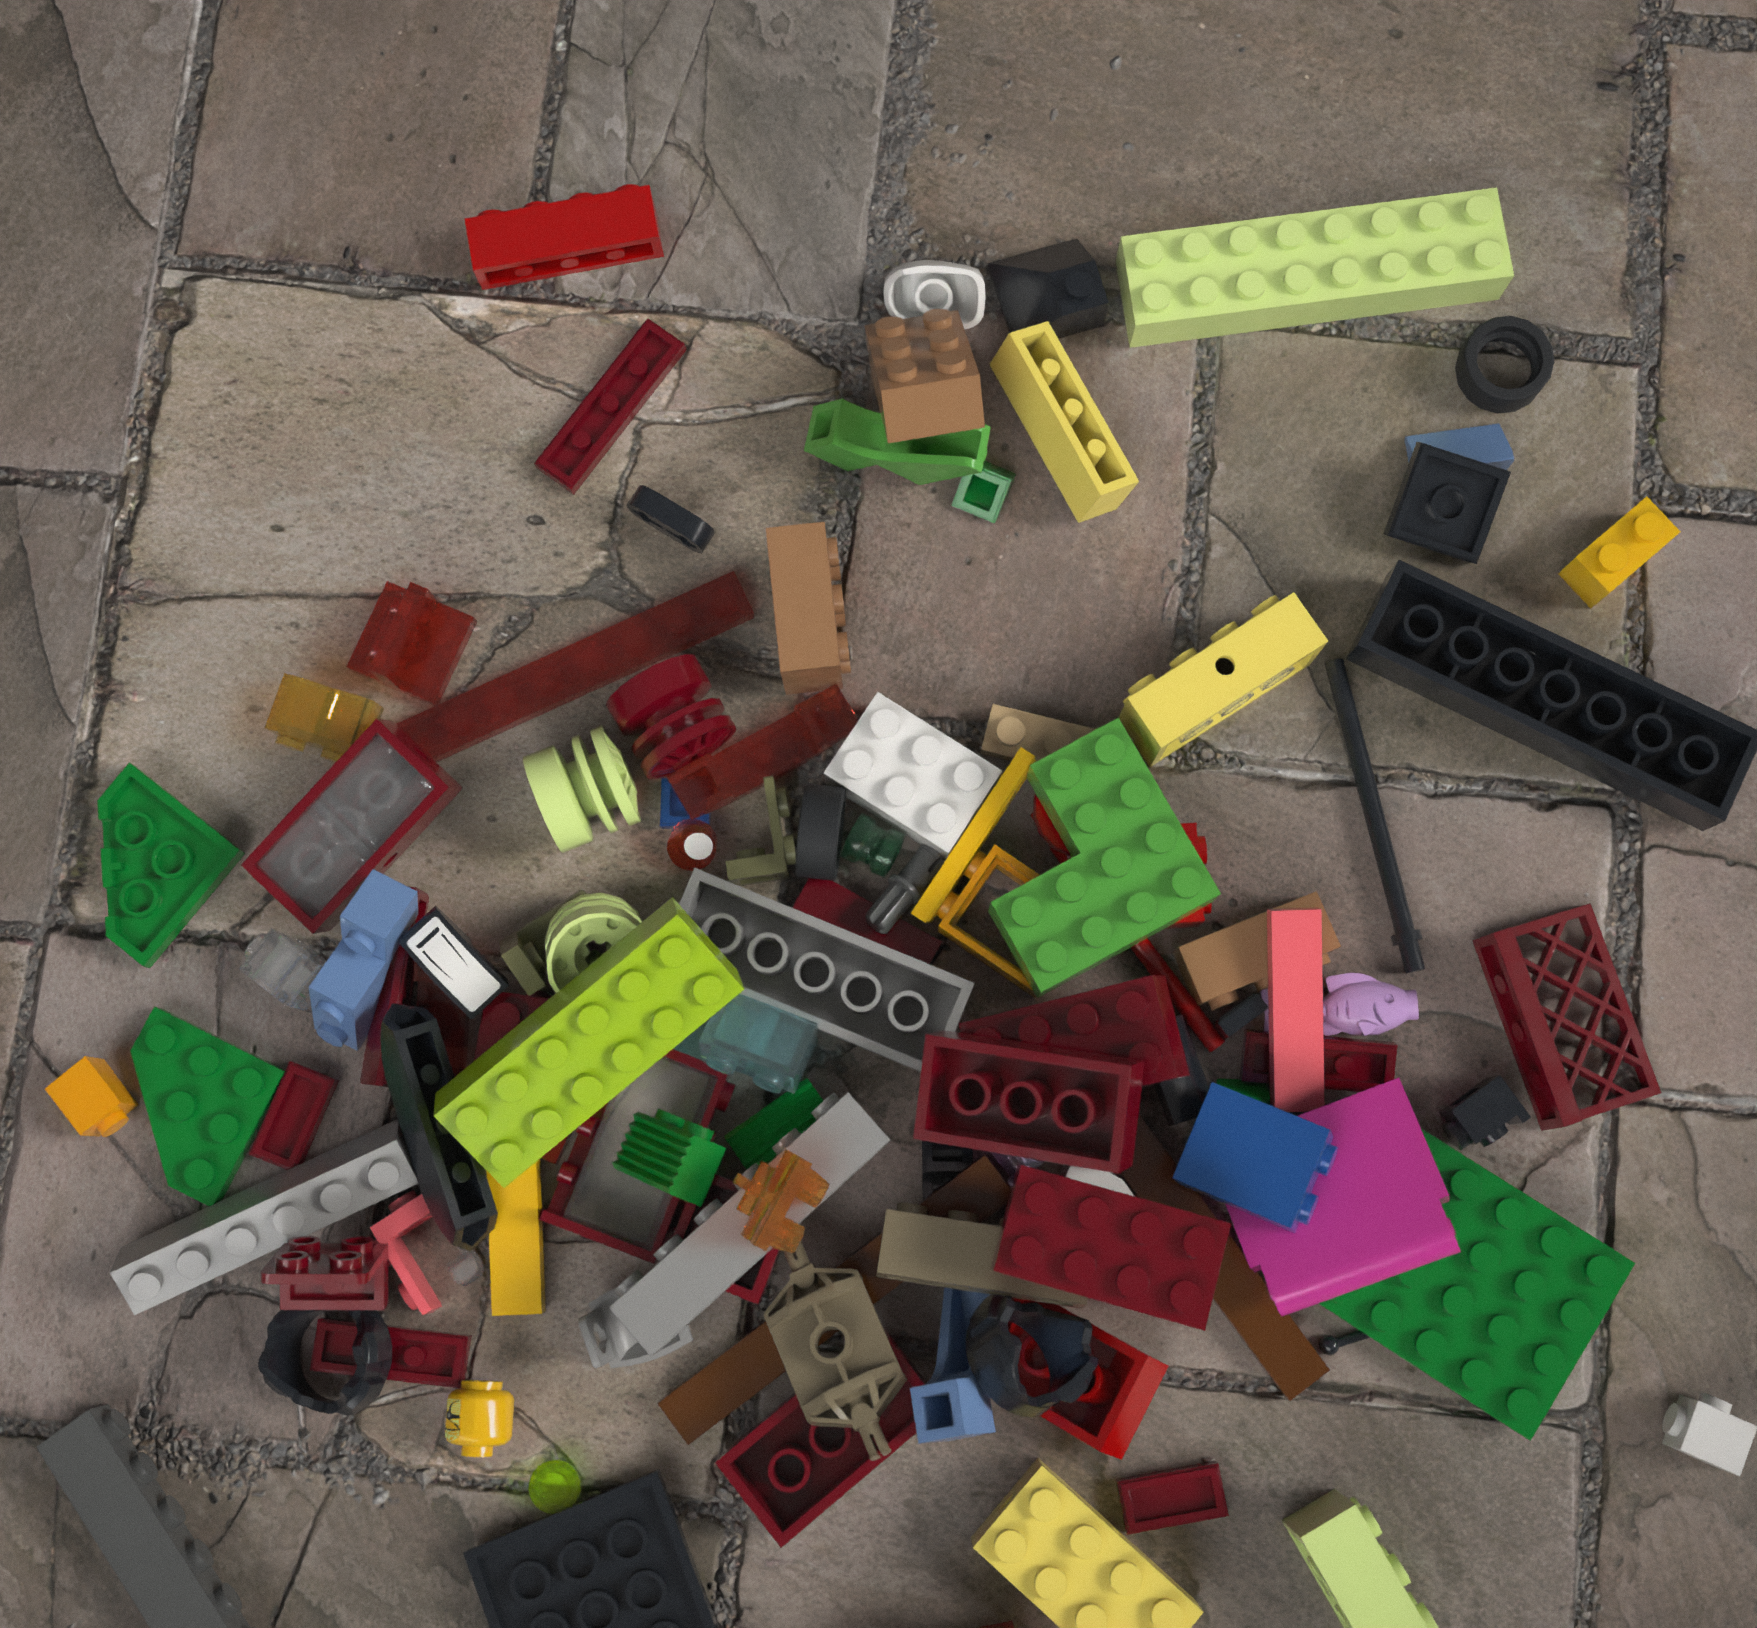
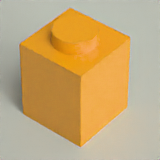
(92, 1098)

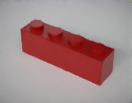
(564, 236)

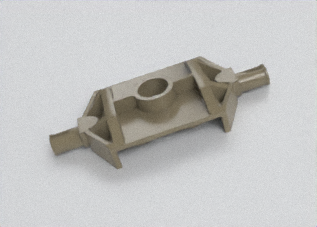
(859, 1381)

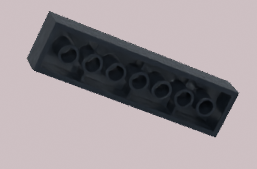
(1555, 697)

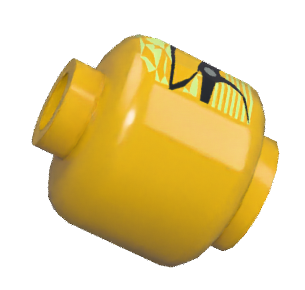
(479, 1417)

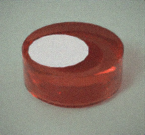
(692, 844)

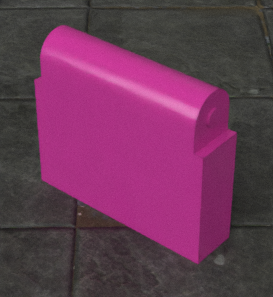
(1373, 1210)

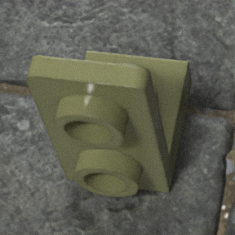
(753, 864)
(526, 951)

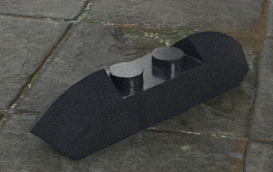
(446, 1172)

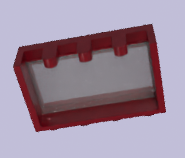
(609, 1204)

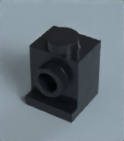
(1482, 1114)

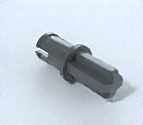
(904, 889)

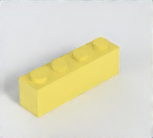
(1063, 421)

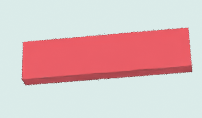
(1295, 1008)

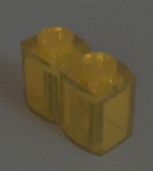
(319, 717)

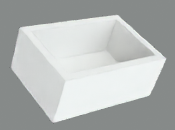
(912, 775)

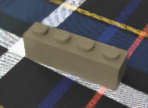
(953, 1255)

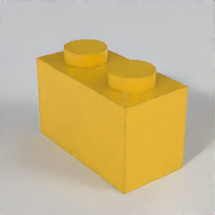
(1619, 552)

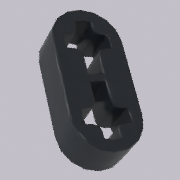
(670, 519)

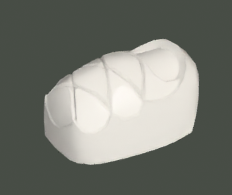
(933, 284)

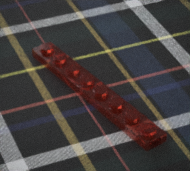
(580, 668)

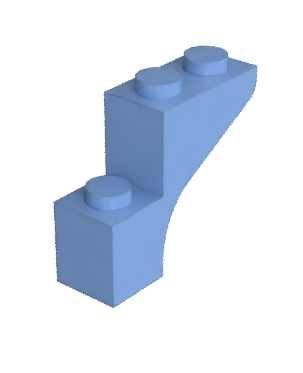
(353, 976)
(952, 1400)

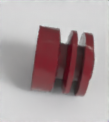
(669, 713)

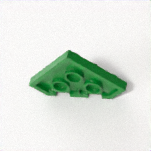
(155, 864)
(201, 1102)

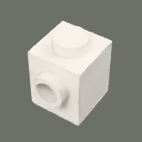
(1708, 1432)

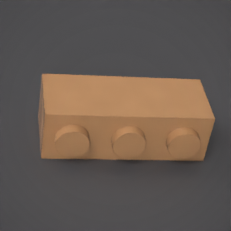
(1239, 957)

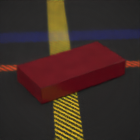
(294, 1116)
(1172, 1497)

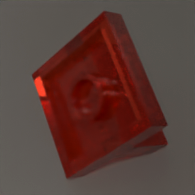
(412, 642)

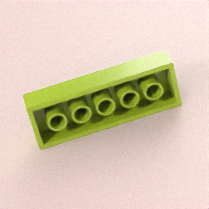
(587, 1043)

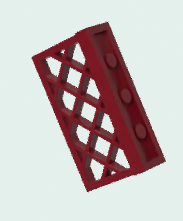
(1533, 1038)

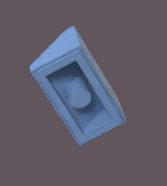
(1479, 443)

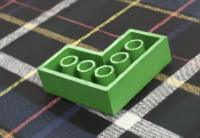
(1126, 870)

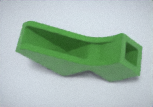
(857, 439)

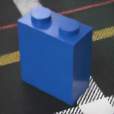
(1256, 1158)

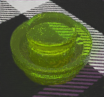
(554, 1486)

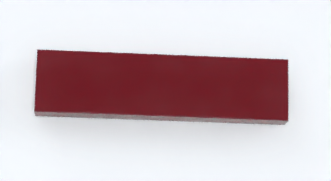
(610, 406)

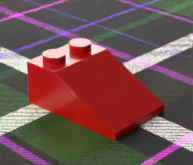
(1117, 1394)

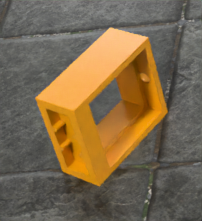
(956, 906)

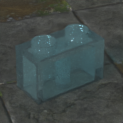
(759, 1043)

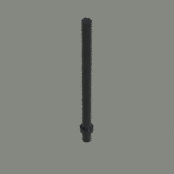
(1405, 934)

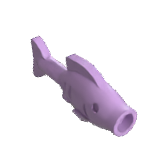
(1362, 1005)

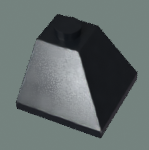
(1051, 286)

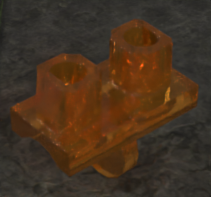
(770, 1197)

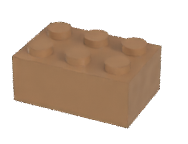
(924, 375)
(807, 607)

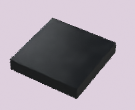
(1446, 502)

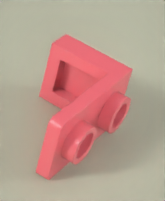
(406, 1215)

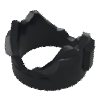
(996, 1353)
(283, 1370)

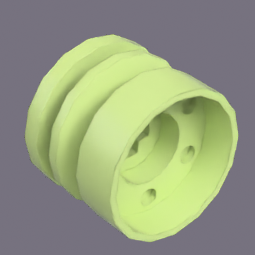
(582, 789)
(576, 924)

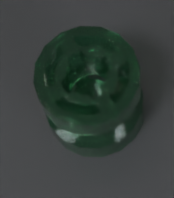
(873, 845)

